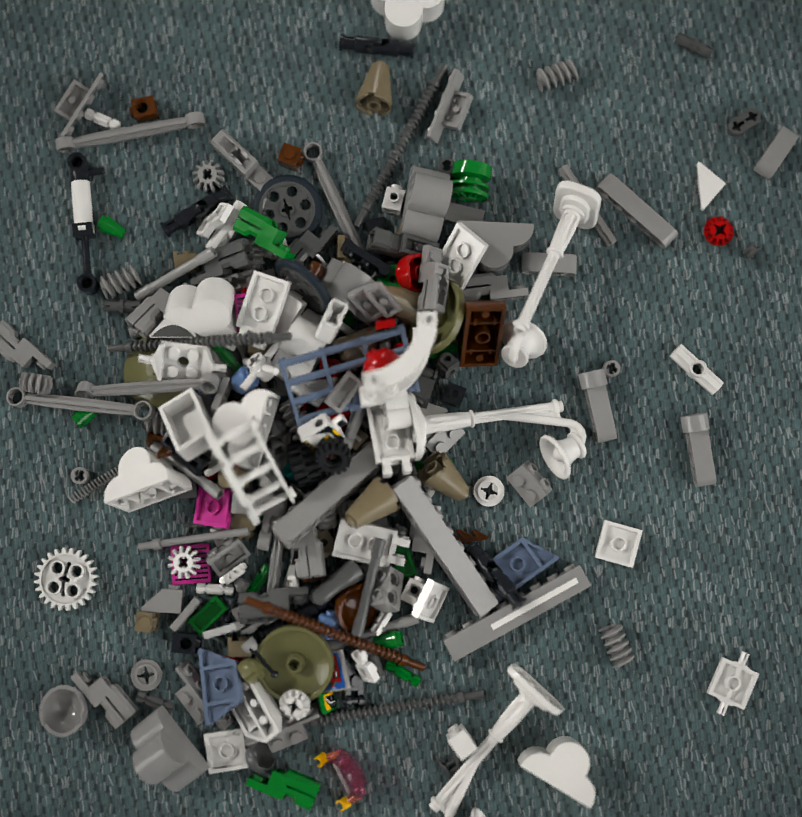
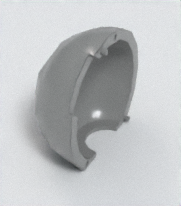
(63, 710)

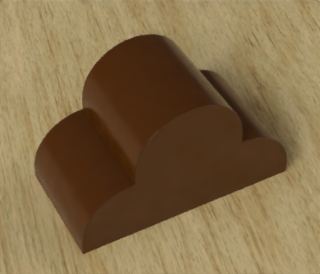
(481, 333)

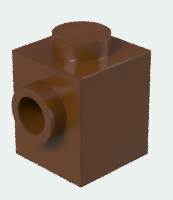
(291, 157)

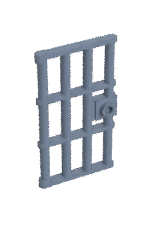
(354, 404)

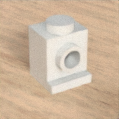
(393, 206)
(407, 595)

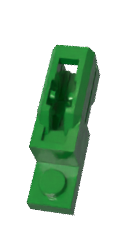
(268, 237)
(289, 783)

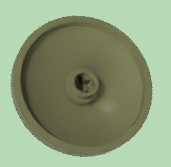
(450, 321)
(144, 372)
(300, 658)

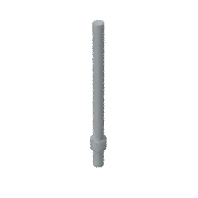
(158, 543)

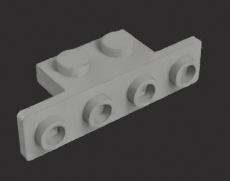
(74, 102)
(451, 109)
(192, 696)
(291, 733)

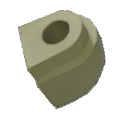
(251, 670)

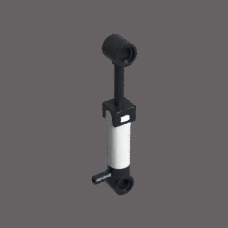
(83, 225)

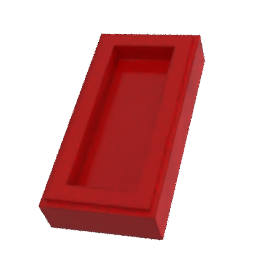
(382, 322)

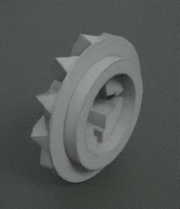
(141, 682)

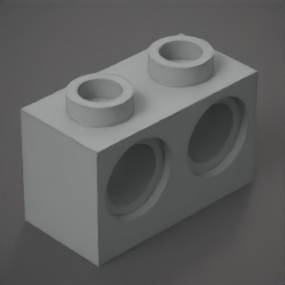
(387, 590)

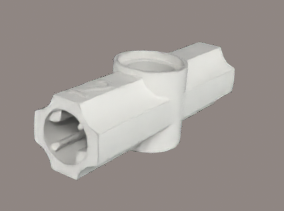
(225, 231)
(705, 378)

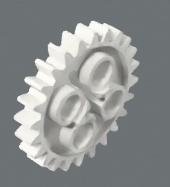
(49, 575)

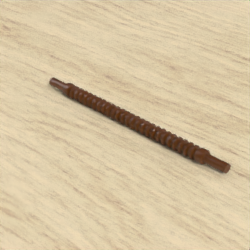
(267, 607)

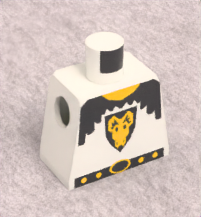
(322, 428)

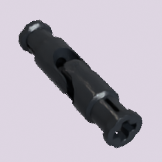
(384, 47)
(189, 215)
(501, 582)
(307, 609)

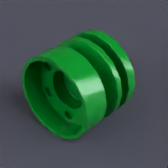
(471, 181)

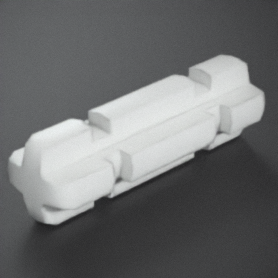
(101, 119)
(216, 589)
(381, 622)

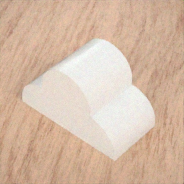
(405, 17)
(204, 308)
(302, 342)
(230, 415)
(144, 481)
(562, 766)

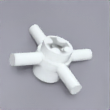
(260, 366)

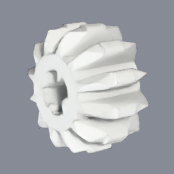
(186, 570)

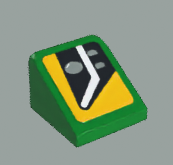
(327, 702)

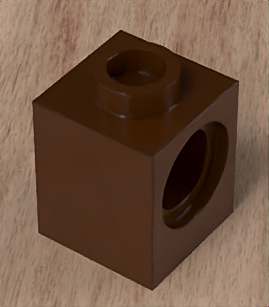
(151, 113)

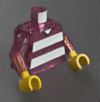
(348, 773)

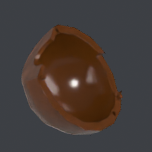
(347, 606)

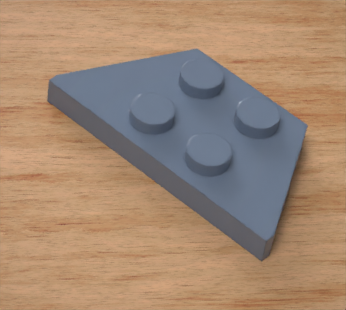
(523, 562)
(219, 684)

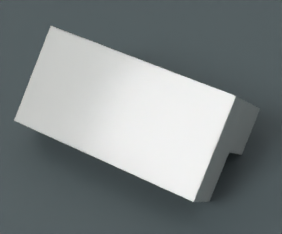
(292, 309)

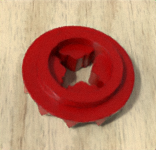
(718, 240)

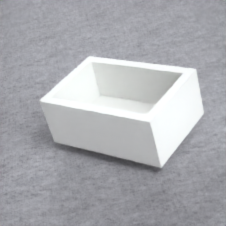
(186, 423)

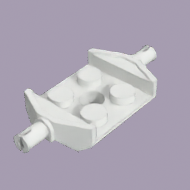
(166, 362)

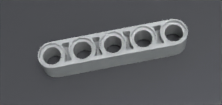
(635, 208)

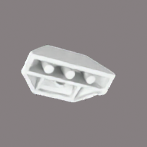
(258, 713)

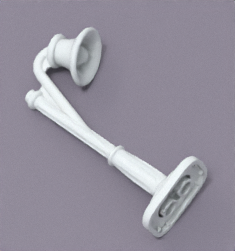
(574, 207)
(556, 453)
(530, 695)

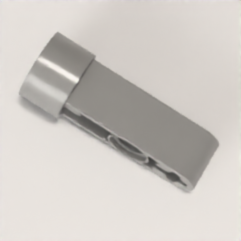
(598, 403)
(699, 448)

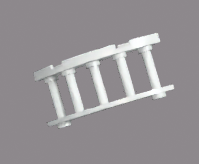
(401, 374)
(238, 482)

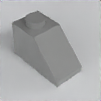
(167, 601)

